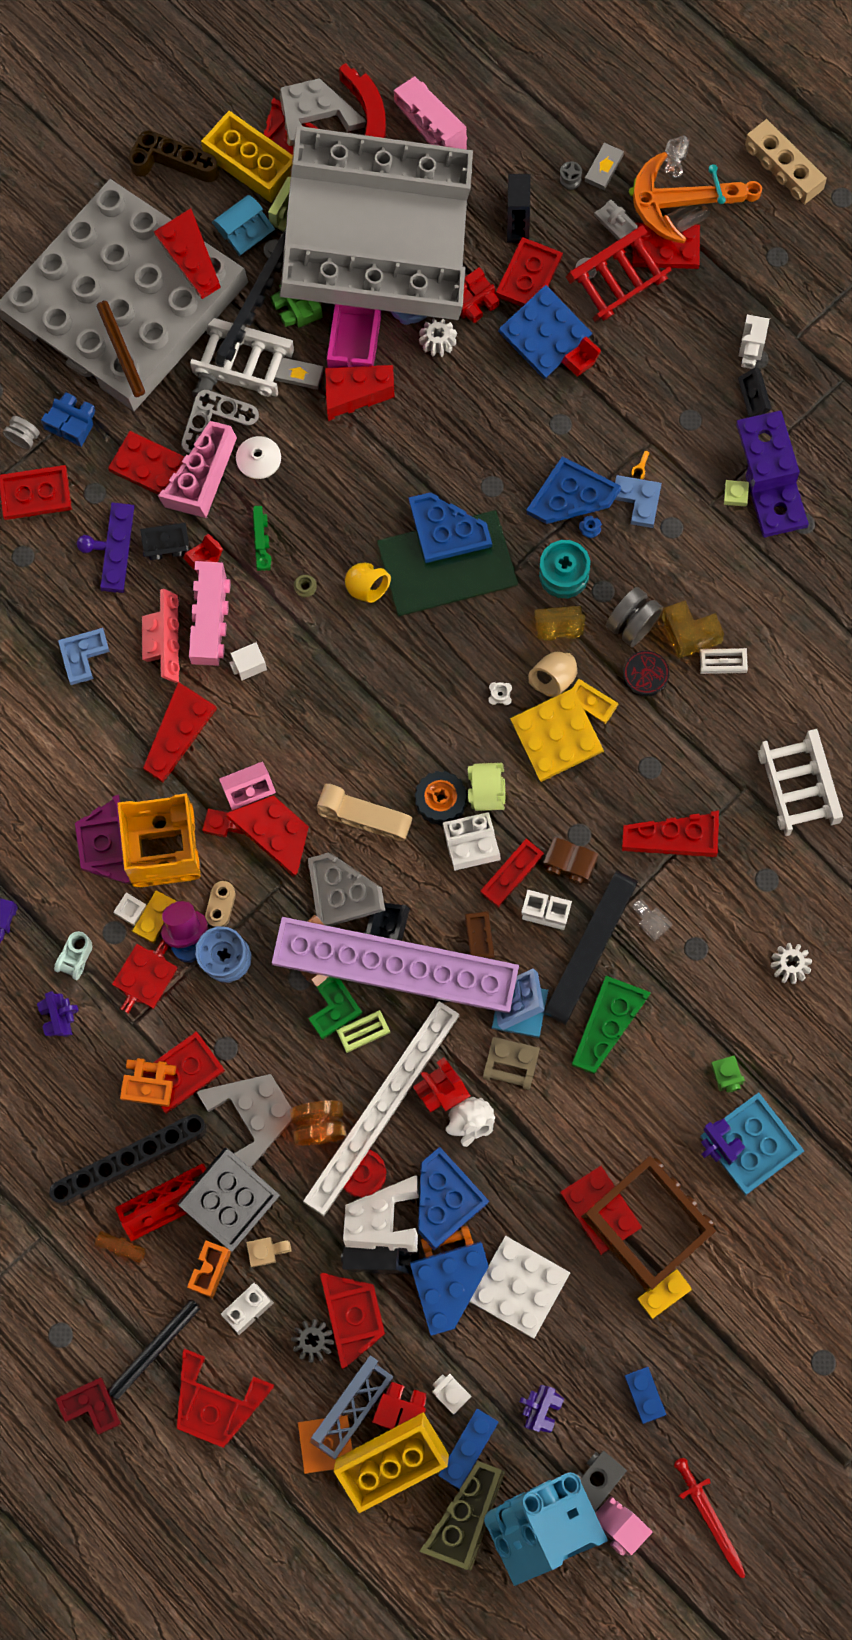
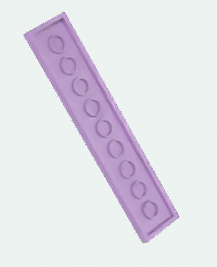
(395, 965)

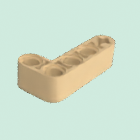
(362, 814)

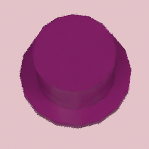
(182, 925)

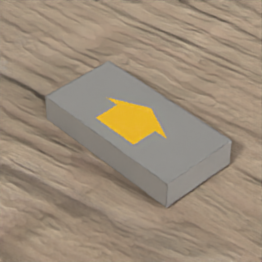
(604, 166)
(299, 373)

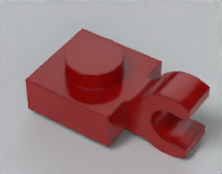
(218, 824)

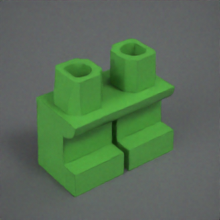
(299, 311)

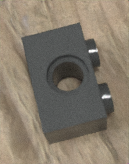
(611, 1471)

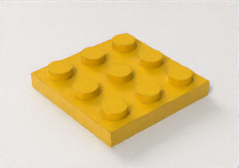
(557, 735)

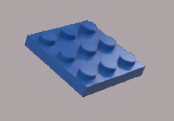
(544, 331)

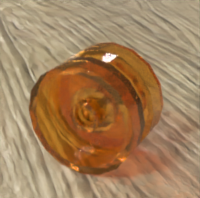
(318, 1123)

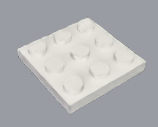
(519, 1287)

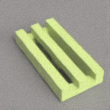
(382, 1023)

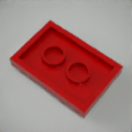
(671, 253)
(528, 272)
(145, 463)
(35, 492)
(194, 1069)
(588, 1191)

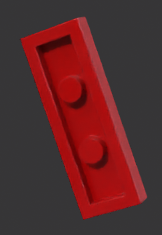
(512, 873)

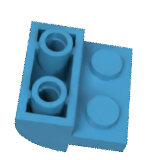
(244, 224)

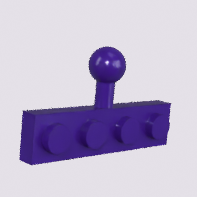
(115, 548)

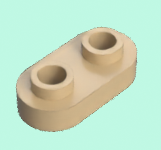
(220, 904)

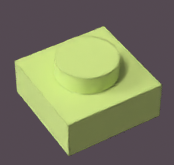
(736, 493)

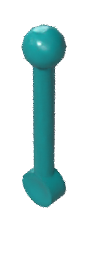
(713, 170)

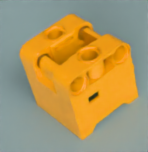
(138, 822)

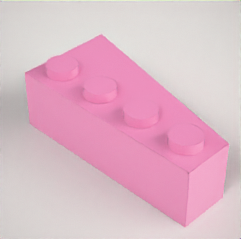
(430, 115)

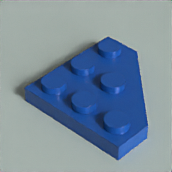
(571, 493)
(446, 529)
(445, 1199)
(448, 1284)

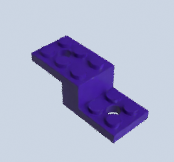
(772, 473)

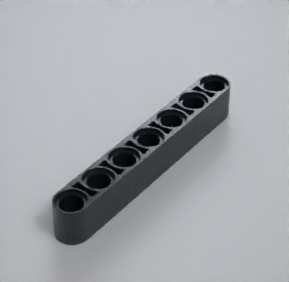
(590, 947)
(115, 1160)

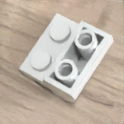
(471, 841)

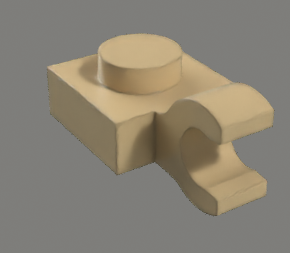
(264, 1251)

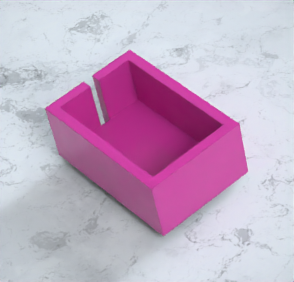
(353, 336)

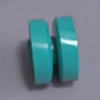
(564, 569)

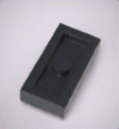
(754, 392)

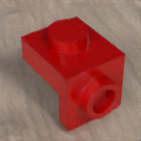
(582, 357)
(207, 551)

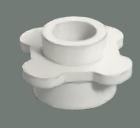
(495, 688)

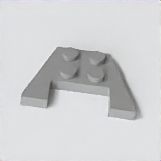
(312, 102)
(261, 1108)

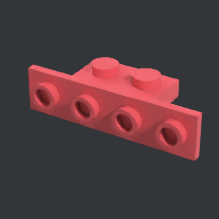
(161, 636)

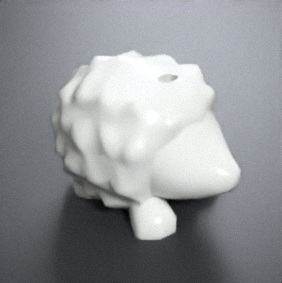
(471, 1120)

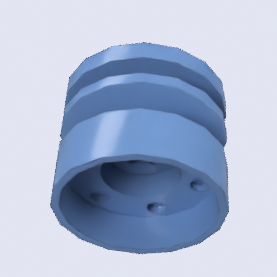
(218, 942)

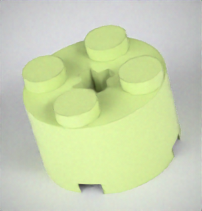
(487, 786)

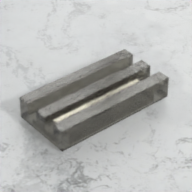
(690, 216)

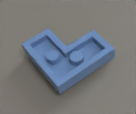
(644, 495)
(78, 649)
(527, 1000)

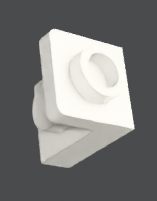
(450, 1393)

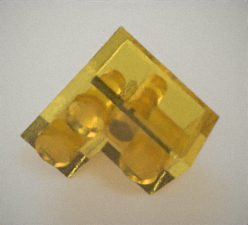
(691, 635)

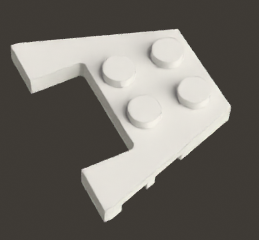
(371, 1218)

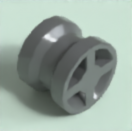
(567, 171)

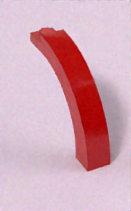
(369, 98)

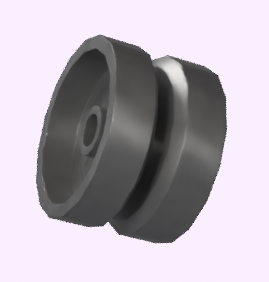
(634, 616)

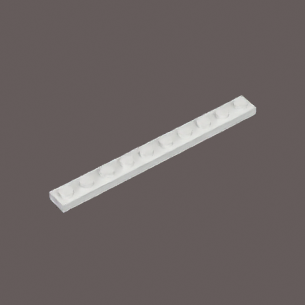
(381, 1109)

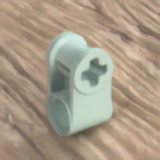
(74, 957)

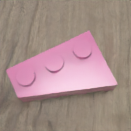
(622, 1527)

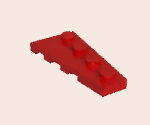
(179, 728)

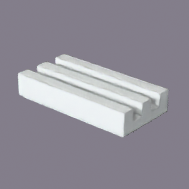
(723, 661)

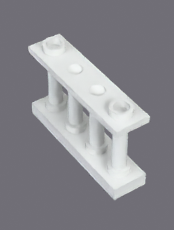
(259, 342)
(818, 767)

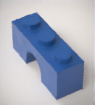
(468, 1448)

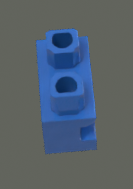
(69, 421)

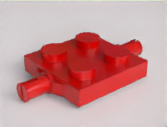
(144, 976)

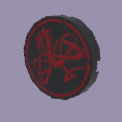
(646, 673)

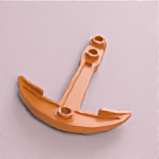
(650, 200)

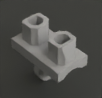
(615, 220)

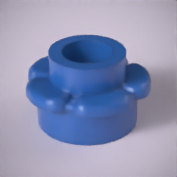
(590, 532)

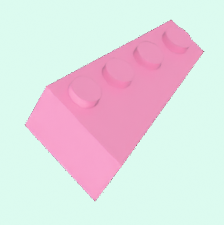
(199, 476)
(209, 613)

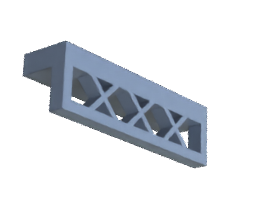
(344, 1401)

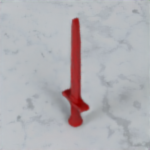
(701, 1501)

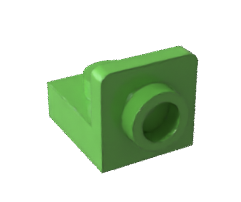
(727, 1074)

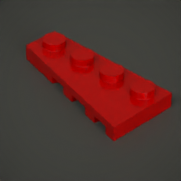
(187, 249)
(683, 836)

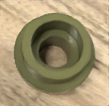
(305, 579)

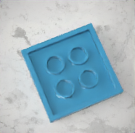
(766, 1143)

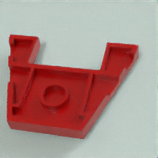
(212, 1413)

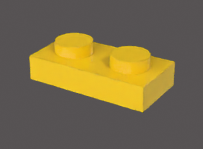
(594, 701)
(151, 921)
(664, 1294)

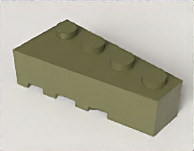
(463, 1524)

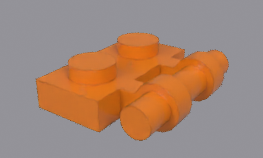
(147, 1090)

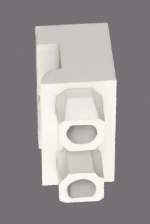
(753, 340)
(545, 912)
(247, 1306)

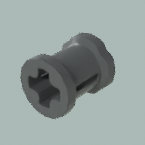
(205, 382)

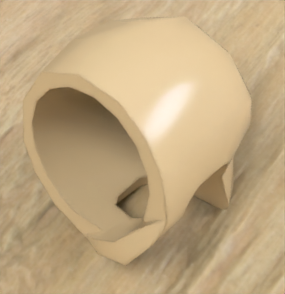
(560, 667)

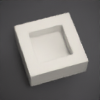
(130, 909)

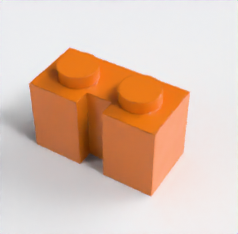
(214, 1263)

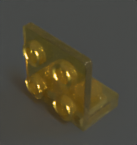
(559, 623)

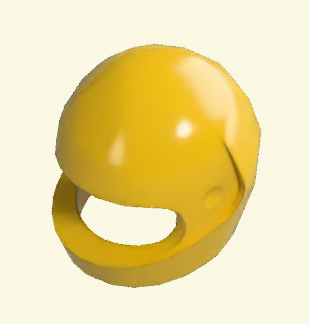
(360, 579)

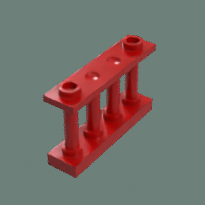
(599, 263)

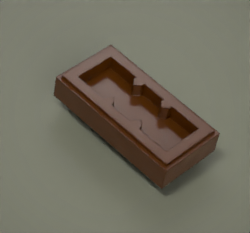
(479, 935)

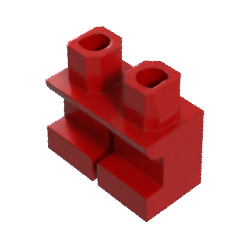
(476, 294)
(441, 1087)
(391, 1405)

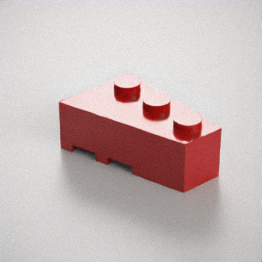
(356, 387)

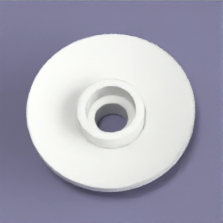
(260, 466)

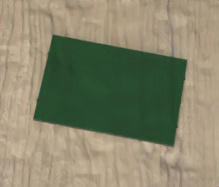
(447, 580)

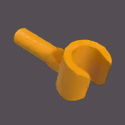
(640, 467)

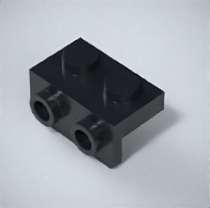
(165, 540)
(390, 922)

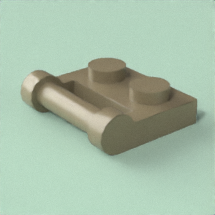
(511, 1055)

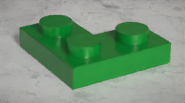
(340, 1008)

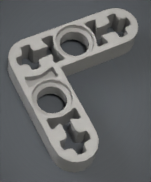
(206, 412)

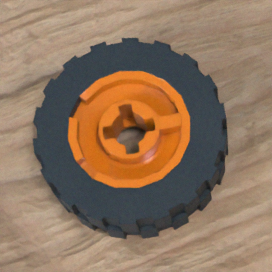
(440, 784)

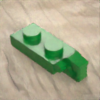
(261, 541)

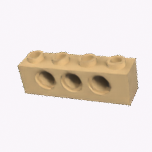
(784, 151)

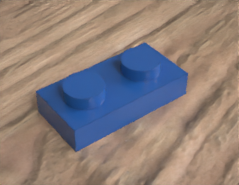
(645, 1395)

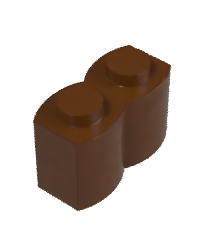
(570, 861)

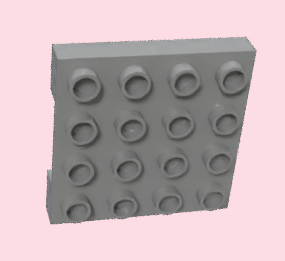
(376, 223)
(116, 258)

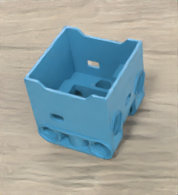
(544, 1527)

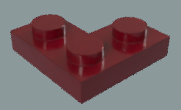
(90, 1399)

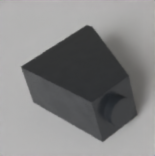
(518, 207)
(378, 1260)

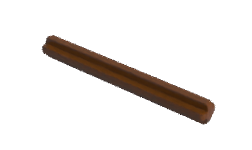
(120, 348)

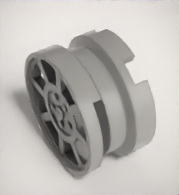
(21, 432)

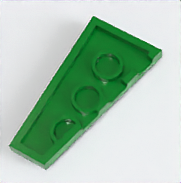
(609, 1019)

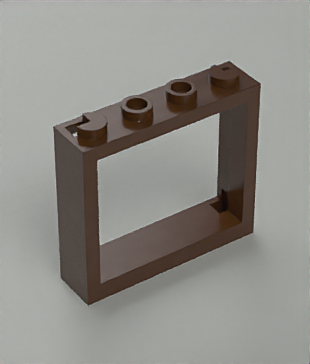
(621, 1250)

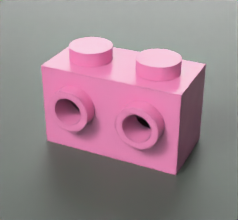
(247, 785)

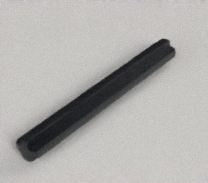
(153, 1349)

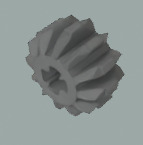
(309, 1349)

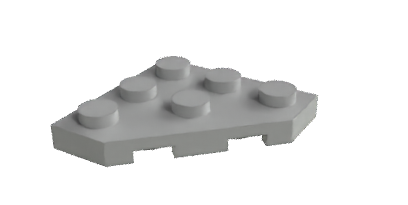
(342, 891)

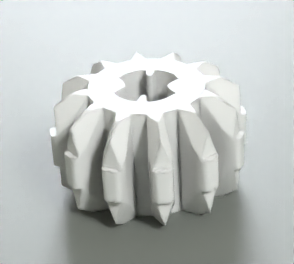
(437, 337)
(792, 972)

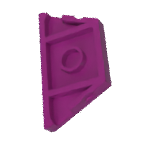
(101, 842)

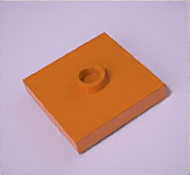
(313, 1458)

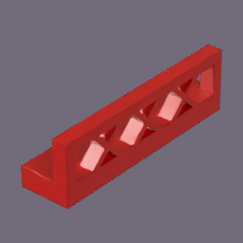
(162, 1211)

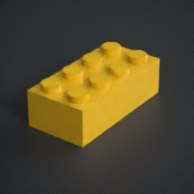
(248, 155)
(391, 1462)

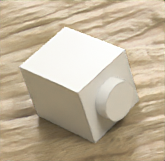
(247, 661)

